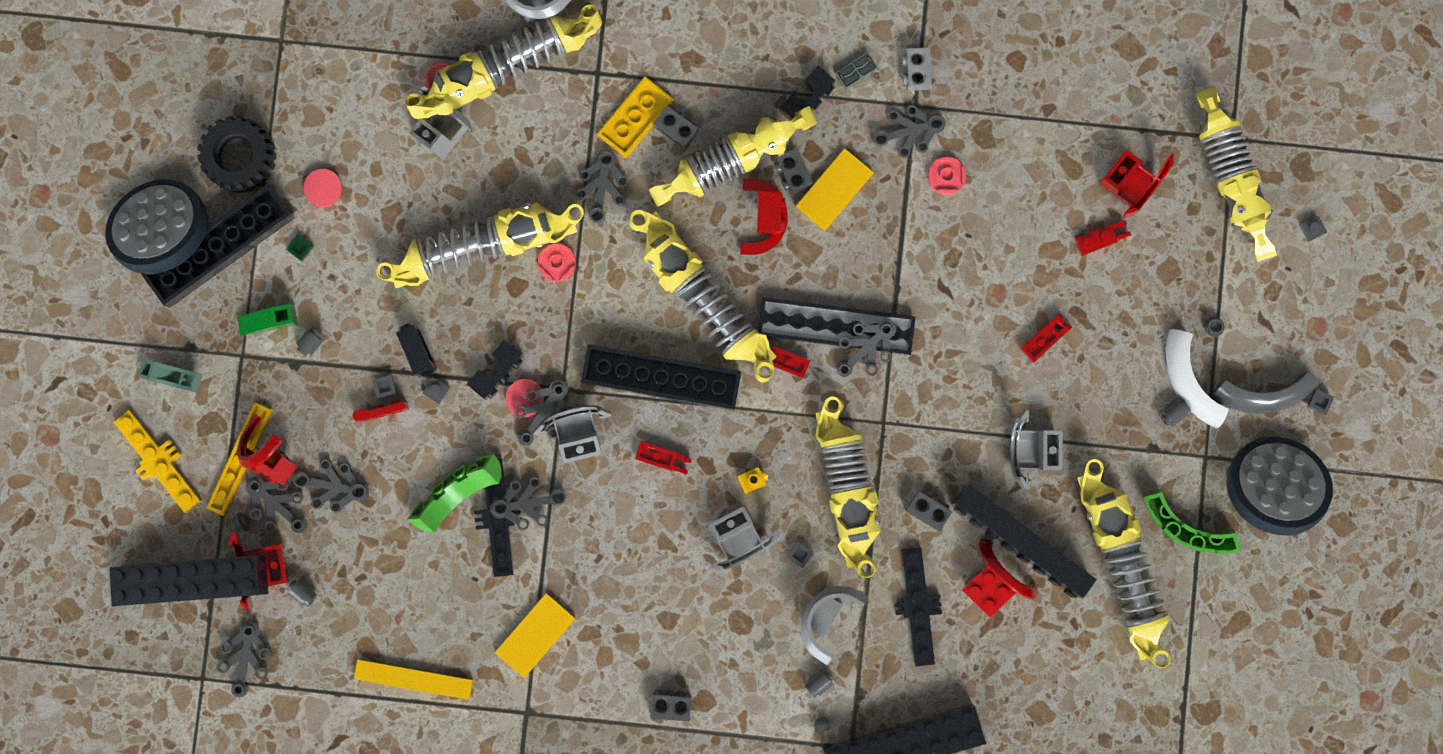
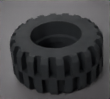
(214, 144)

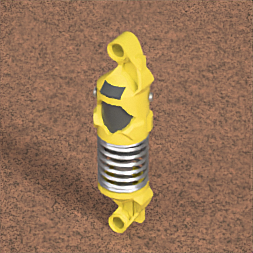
(734, 155)
(1236, 175)
(852, 495)

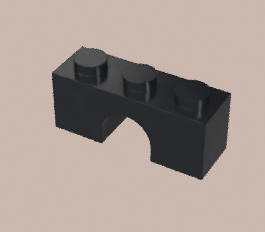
(820, 84)
(487, 385)

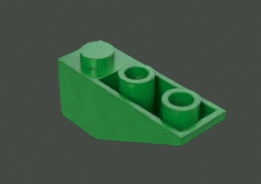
(267, 320)

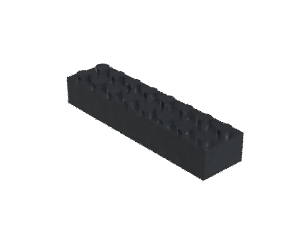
(223, 245)
(661, 377)
(1027, 544)
(189, 580)
(936, 734)

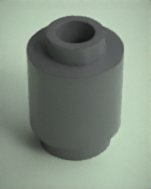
(310, 341)
(1175, 412)
(301, 592)
(819, 683)

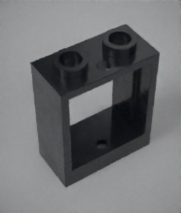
(416, 350)

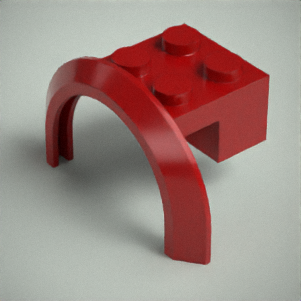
(1133, 182)
(771, 216)
(268, 459)
(276, 564)
(994, 584)

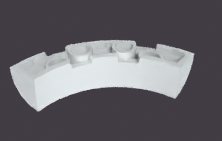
(1185, 383)

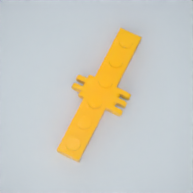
(157, 461)

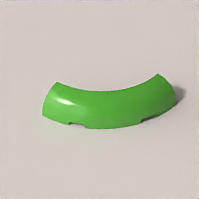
(453, 490)
(1192, 537)

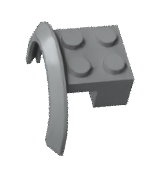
(536, 9)
(442, 132)
(575, 431)
(1033, 449)
(738, 539)
(821, 614)

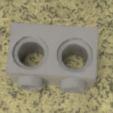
(922, 69)

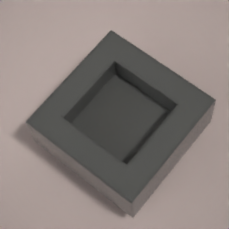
(1313, 228)
(384, 386)
(436, 390)
(1320, 401)
(800, 554)

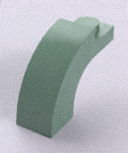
(170, 375)

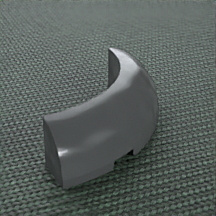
(1263, 403)

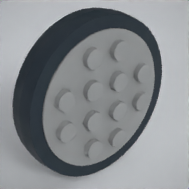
(156, 226)
(1279, 486)

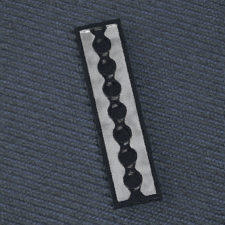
(829, 323)

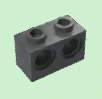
(672, 131)
(797, 170)
(927, 514)
(670, 711)

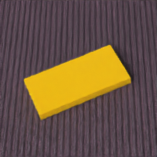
(635, 117)
(834, 190)
(535, 635)

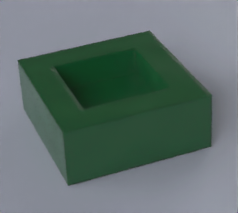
(299, 248)

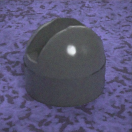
(821, 724)

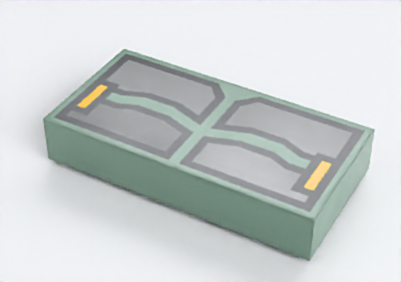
(856, 71)

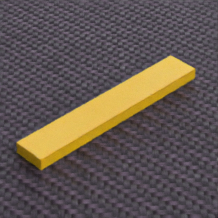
(233, 471)
(413, 679)

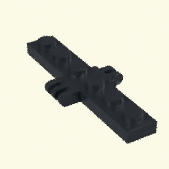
(498, 529)
(918, 606)

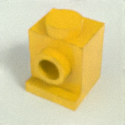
(747, 486)

